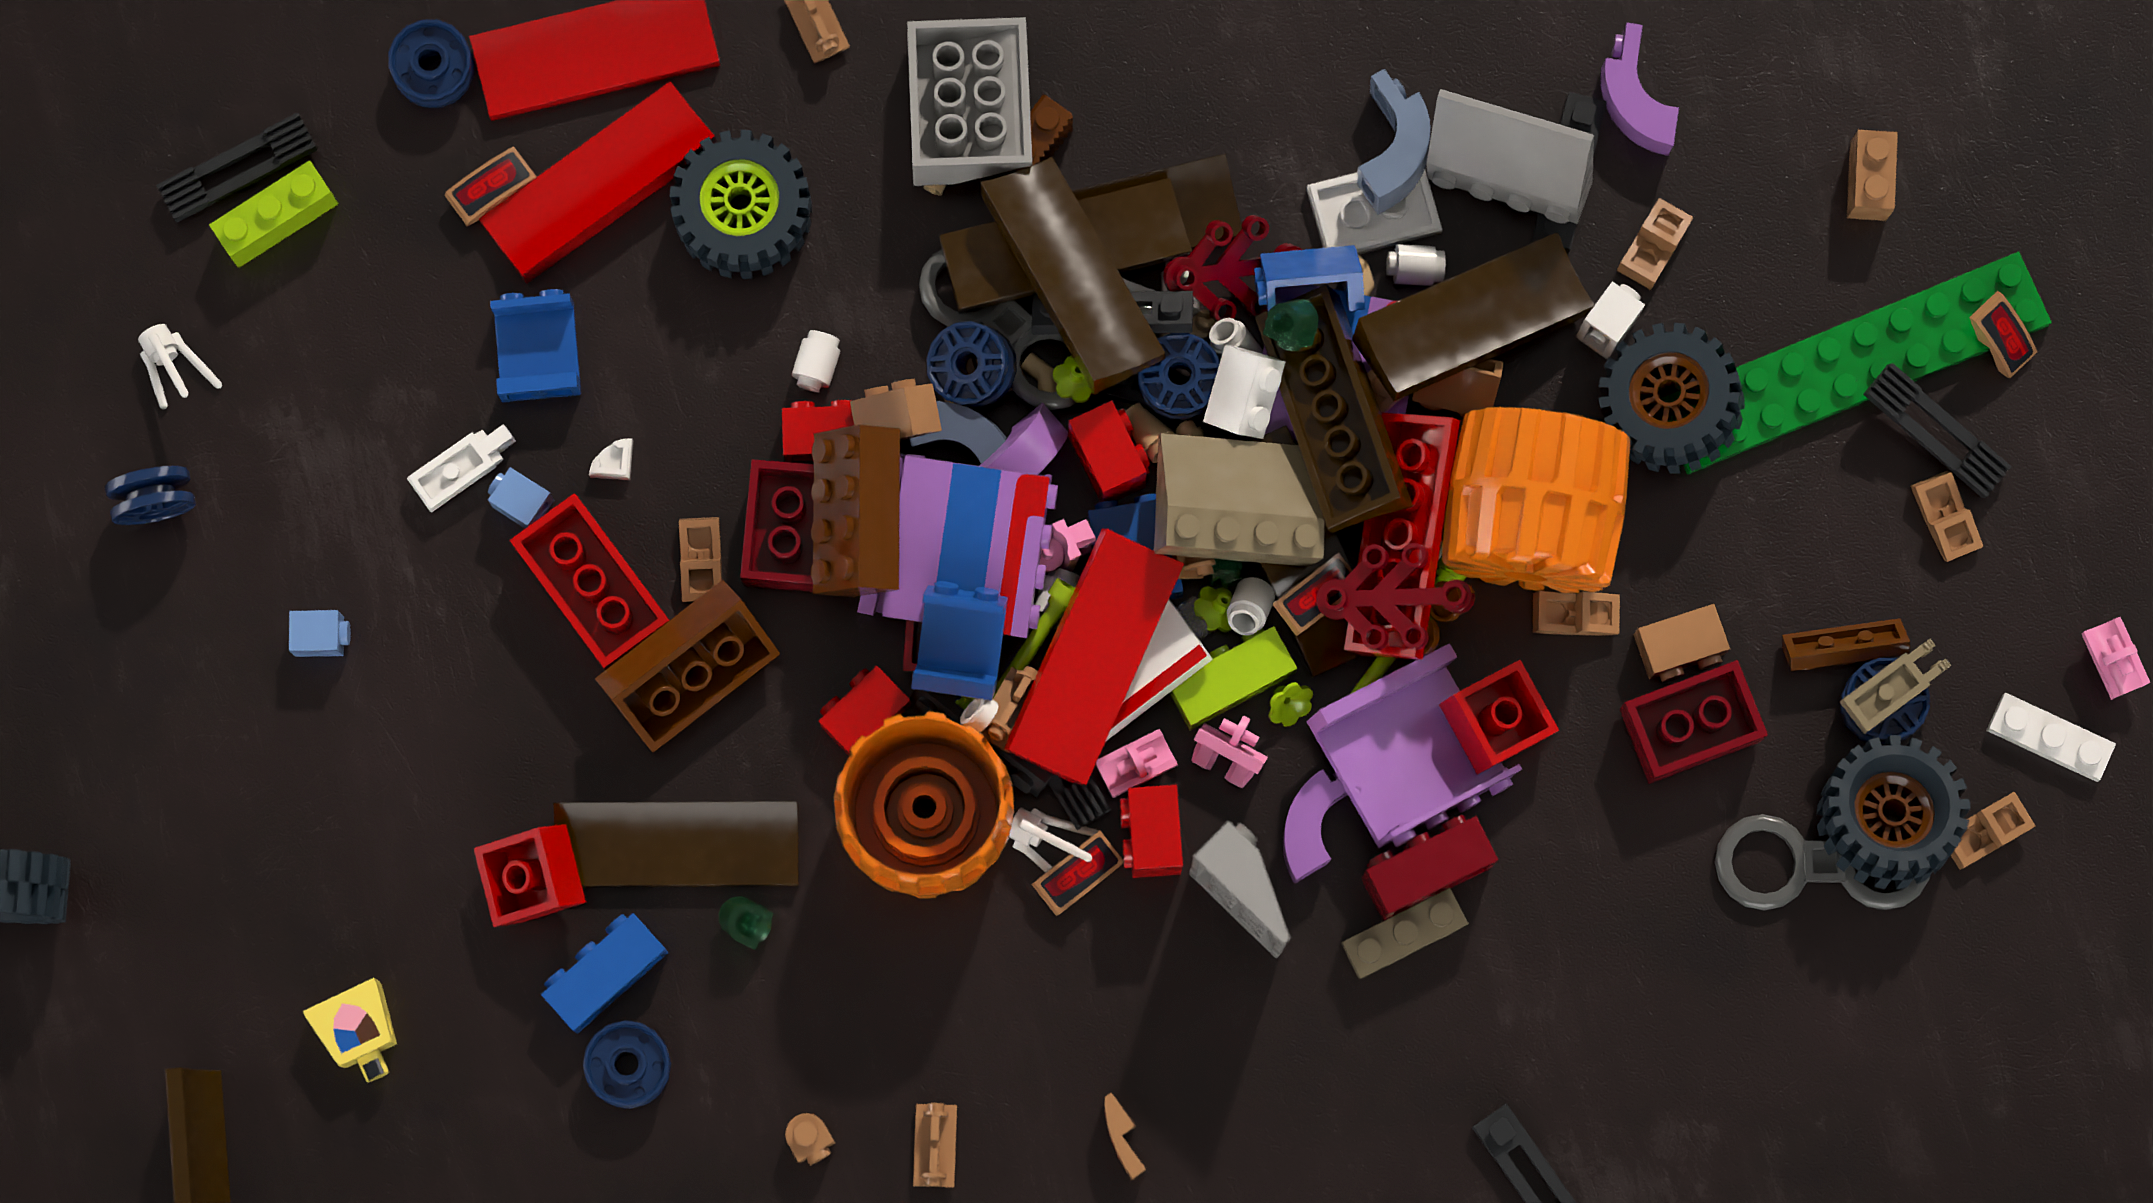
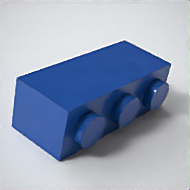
(603, 972)

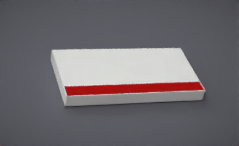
(1168, 661)

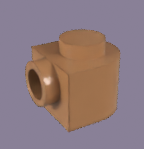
(809, 1138)

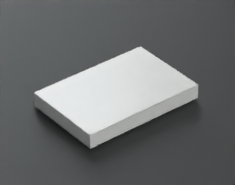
(1348, 218)

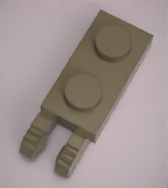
(1891, 688)

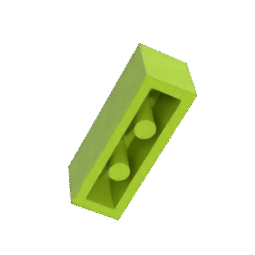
(273, 214)
(1233, 677)

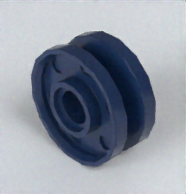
(417, 44)
(948, 364)
(1184, 400)
(150, 495)
(1901, 722)
(609, 1046)

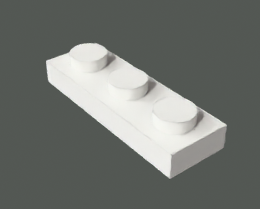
(2051, 737)

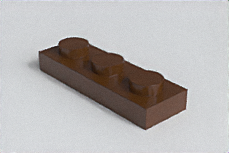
(1845, 644)

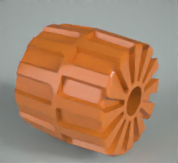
(1536, 499)
(915, 762)

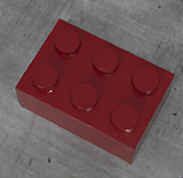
(779, 526)
(1693, 721)
(1428, 866)

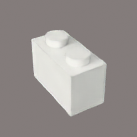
(1611, 319)
(1244, 391)

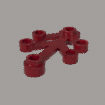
(1225, 270)
(1388, 596)

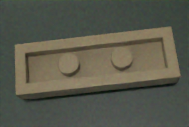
(1404, 933)

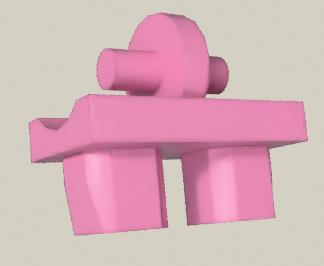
(1067, 545)
(2115, 658)
(1214, 742)
(1136, 763)

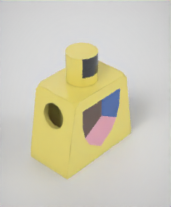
(356, 1028)

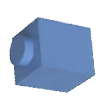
(519, 498)
(318, 633)

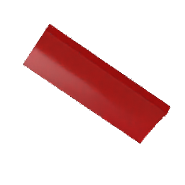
(591, 53)
(596, 183)
(1426, 459)
(1093, 657)

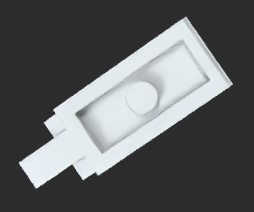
(460, 466)

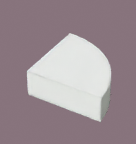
(613, 461)

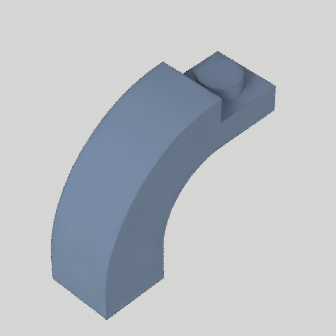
(1397, 170)
(965, 427)

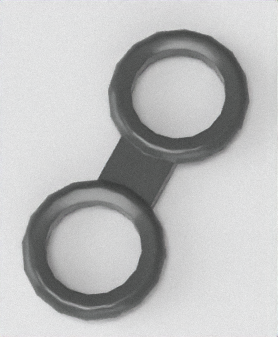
(1006, 317)
(1810, 866)

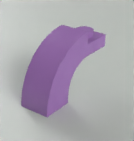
(1628, 104)
(1030, 444)
(1302, 829)

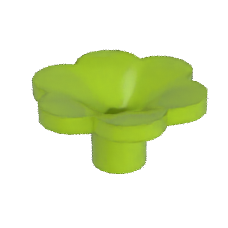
(1071, 381)
(1213, 608)
(1290, 703)

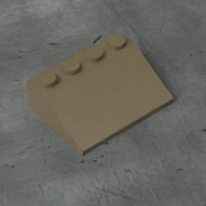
(1236, 501)

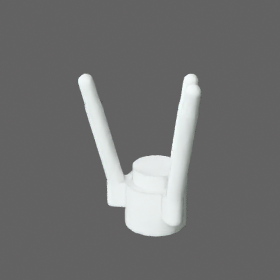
(160, 348)
(1029, 829)

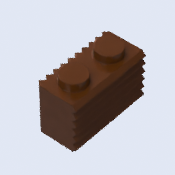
(1048, 129)

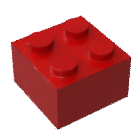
(1108, 453)
(1498, 717)
(1153, 831)
(529, 875)

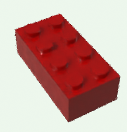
(589, 581)

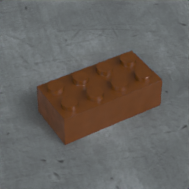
(856, 511)
(687, 665)

